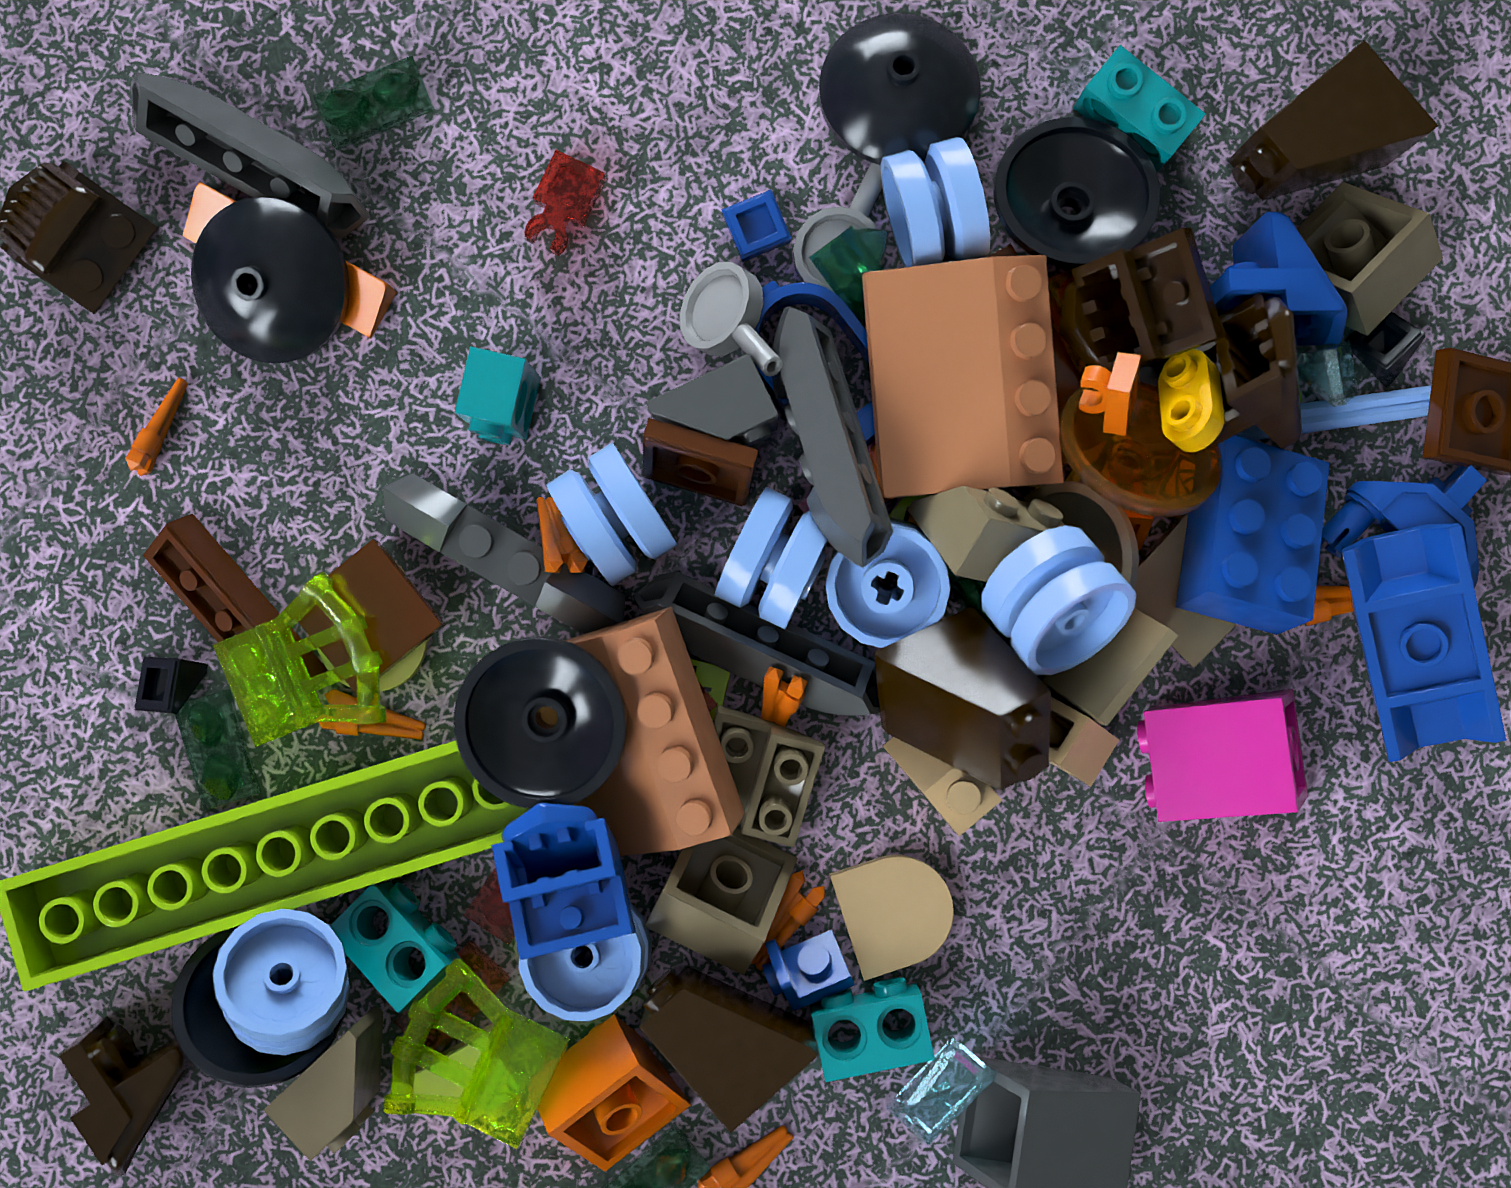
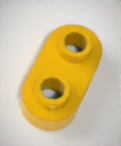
(1191, 401)

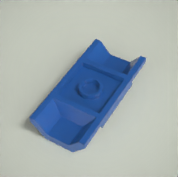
(1422, 638)

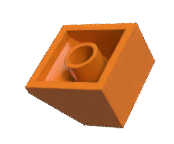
(609, 1095)

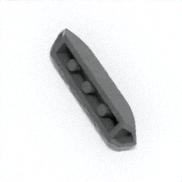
(242, 150)
(835, 456)
(500, 555)
(749, 645)

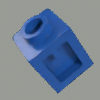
(807, 970)

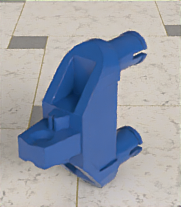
(1407, 505)

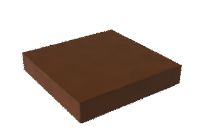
(1470, 412)
(698, 462)
(390, 603)

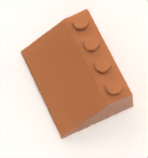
(963, 376)
(672, 773)

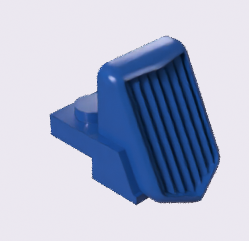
(1280, 265)
(562, 880)

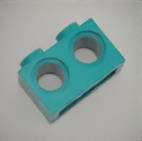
(1139, 104)
(497, 395)
(386, 957)
(873, 1045)

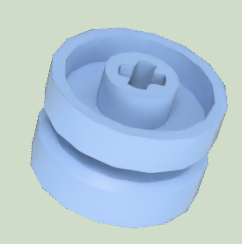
(936, 204)
(606, 518)
(778, 559)
(1057, 600)
(887, 615)
(251, 974)
(590, 990)

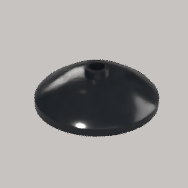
(886, 112)
(1077, 167)
(297, 273)
(510, 743)
(211, 1041)

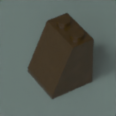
(1334, 129)
(966, 700)
(725, 1042)

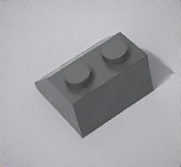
(722, 404)

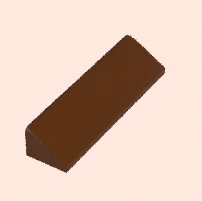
(213, 583)

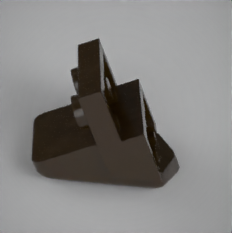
(71, 232)
(1141, 303)
(1258, 370)
(119, 1092)

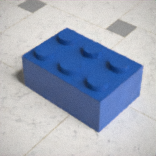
(1256, 539)

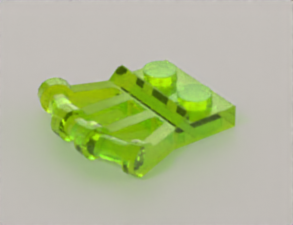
(272, 680)
(509, 1073)

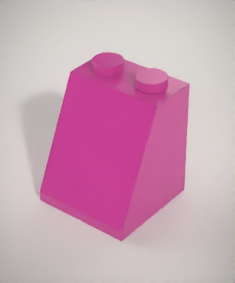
(1224, 757)

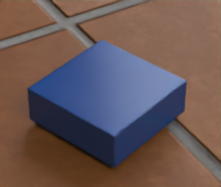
(756, 225)

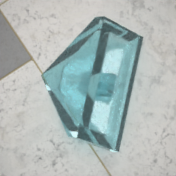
(1330, 372)
(941, 1091)

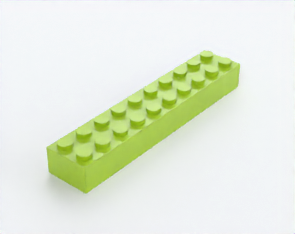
(248, 864)

